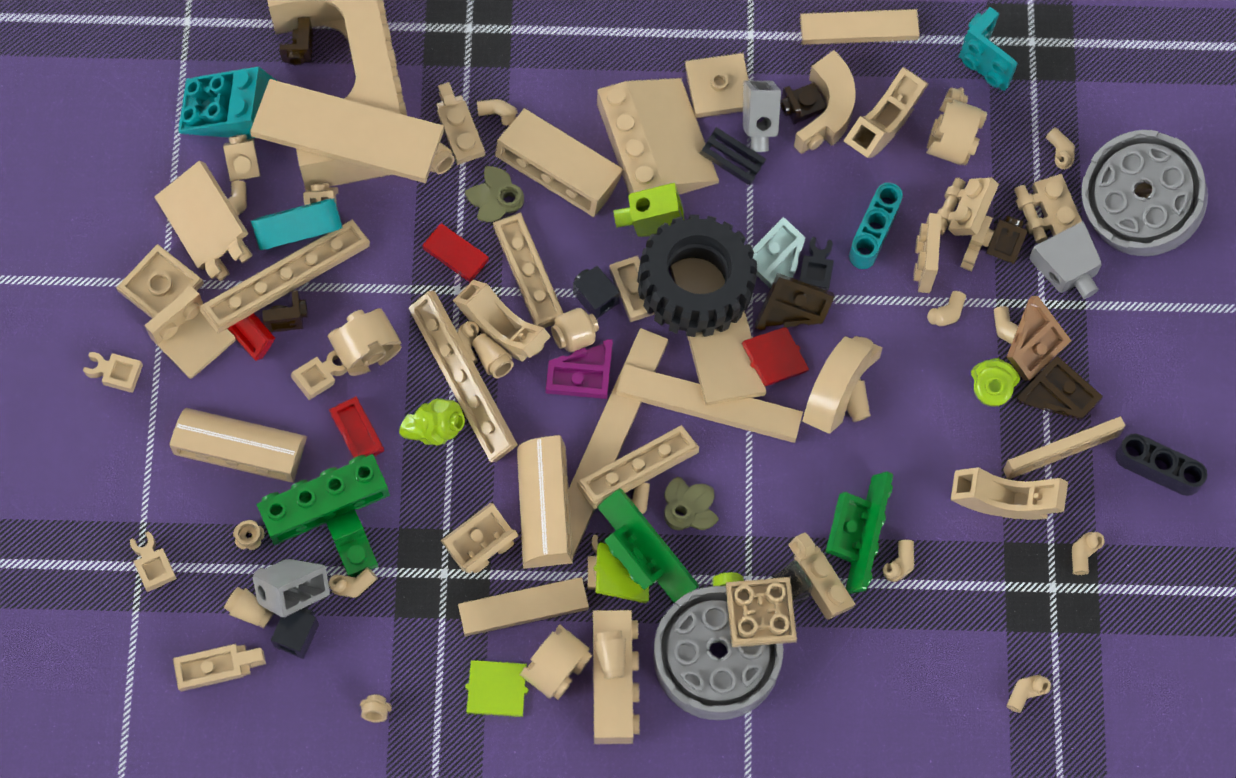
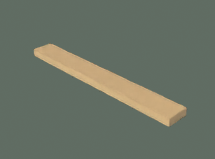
(611, 431)

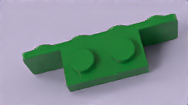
(858, 528)
(643, 549)

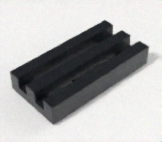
(738, 147)

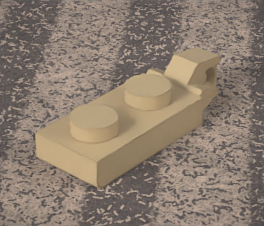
(458, 126)
(827, 587)
(216, 666)

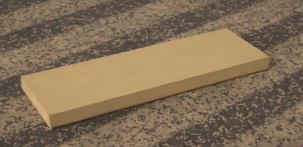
(347, 131)
(719, 358)

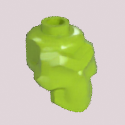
(994, 381)
(434, 422)

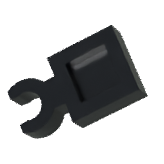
(817, 269)

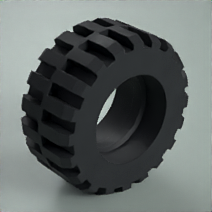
(705, 241)

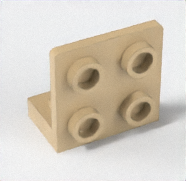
(187, 335)

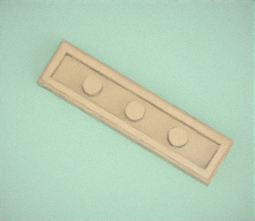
(859, 26)
(528, 270)
(1064, 448)
(638, 466)
(523, 606)

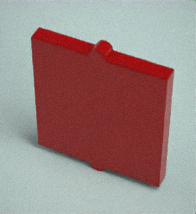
(775, 356)

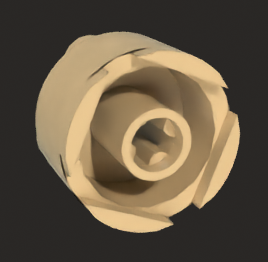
(955, 131)
(365, 341)
(555, 662)

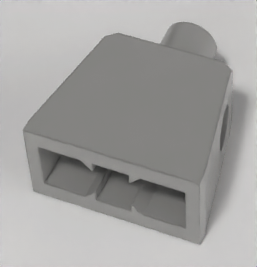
(759, 101)
(1069, 260)
(290, 586)

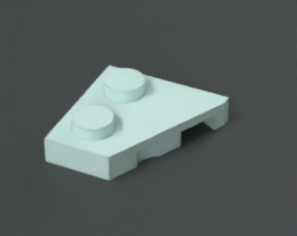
(778, 252)

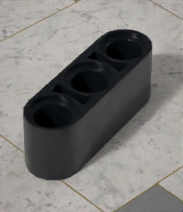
(1176, 463)

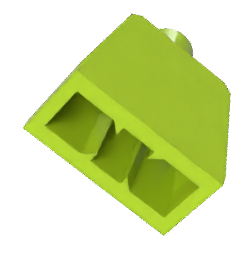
(650, 209)

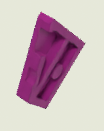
(581, 373)

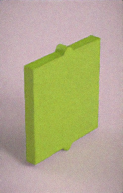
(614, 578)
(496, 688)

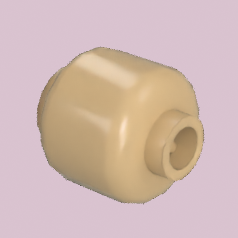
(574, 330)

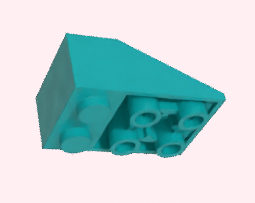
(223, 103)

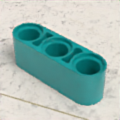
(296, 224)
(874, 238)

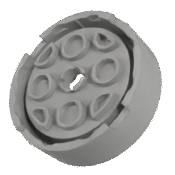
(1139, 223)
(700, 681)

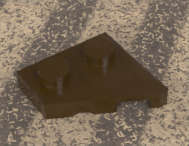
(793, 303)
(1060, 392)

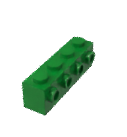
(323, 498)

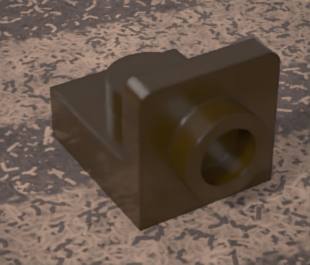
(302, 46)
(802, 103)
(1007, 239)
(286, 318)

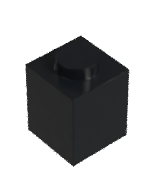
(595, 291)
(295, 632)

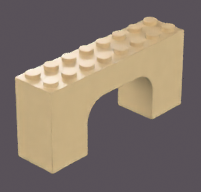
(374, 66)

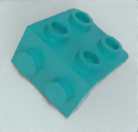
(984, 56)

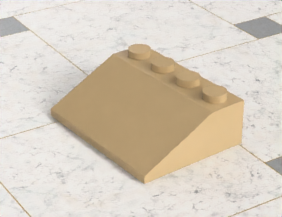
(655, 135)

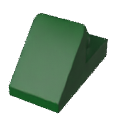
(352, 543)

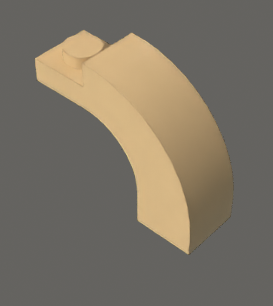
(838, 88)
(879, 127)
(499, 322)
(837, 380)
(1008, 498)

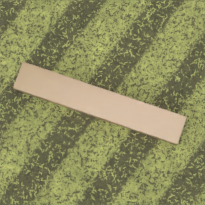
(284, 276)
(462, 376)
(688, 399)

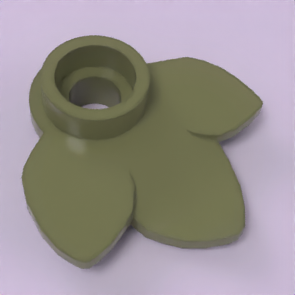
(491, 195)
(690, 501)

